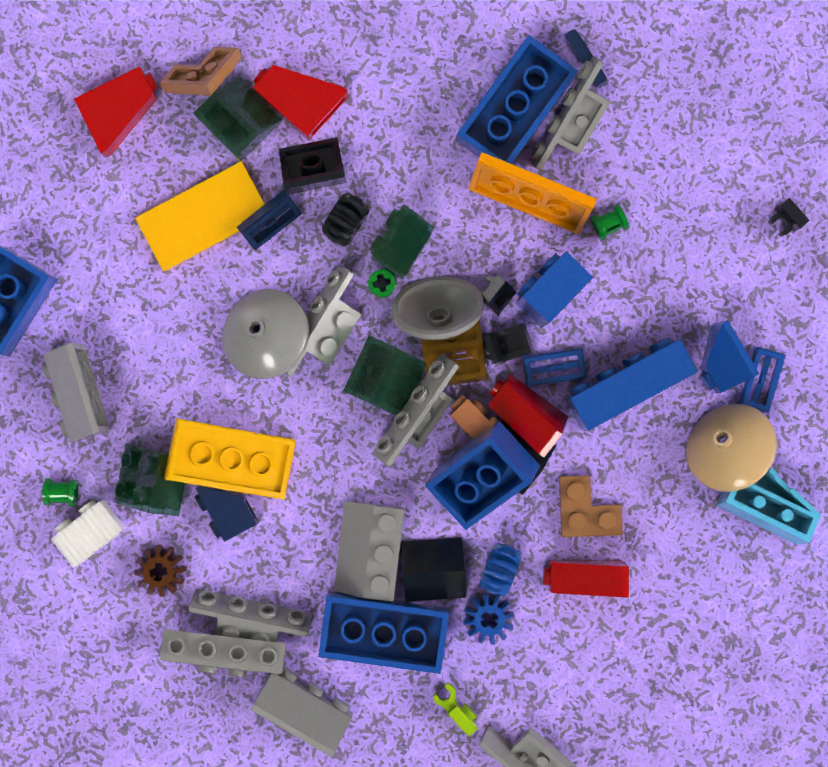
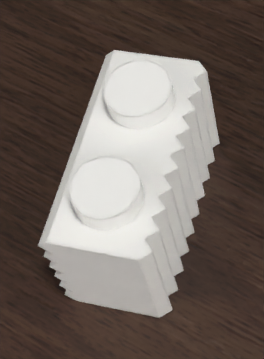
(88, 532)

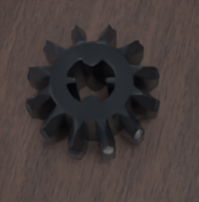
(345, 219)

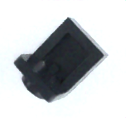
(508, 344)

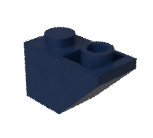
(228, 510)

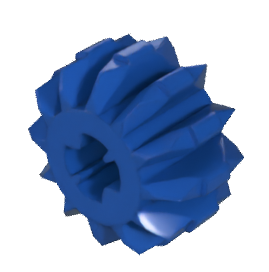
(500, 569)
(487, 628)

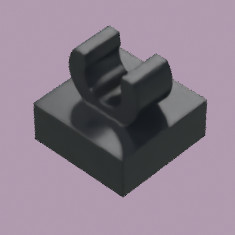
(791, 216)
(497, 294)

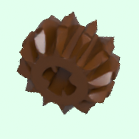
(168, 579)

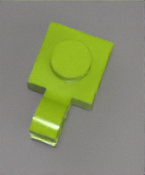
(462, 715)

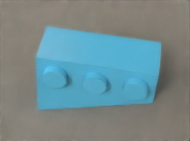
(774, 508)

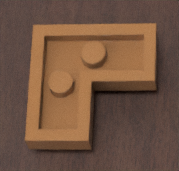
(202, 78)
(582, 518)

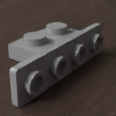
(577, 118)
(329, 319)
(420, 412)
(249, 618)
(222, 652)
(527, 751)

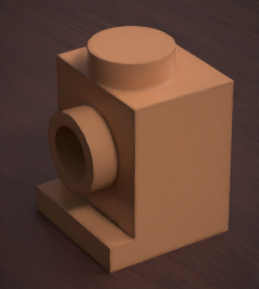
(471, 416)

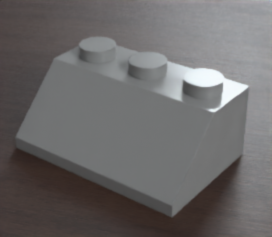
(75, 392)
(369, 550)
(303, 711)

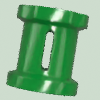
(609, 222)
(374, 279)
(60, 492)

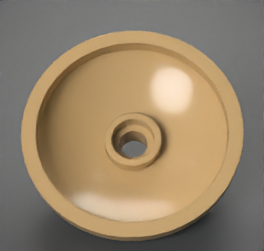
(741, 458)

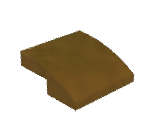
(471, 342)

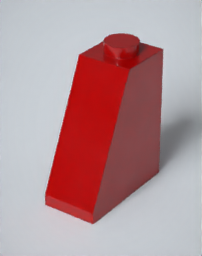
(299, 98)
(117, 107)
(528, 414)
(587, 577)

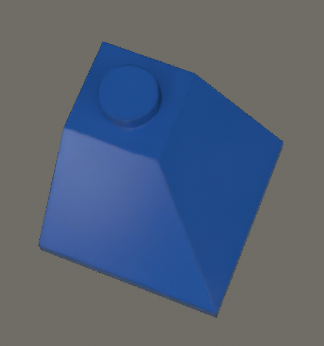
(725, 359)

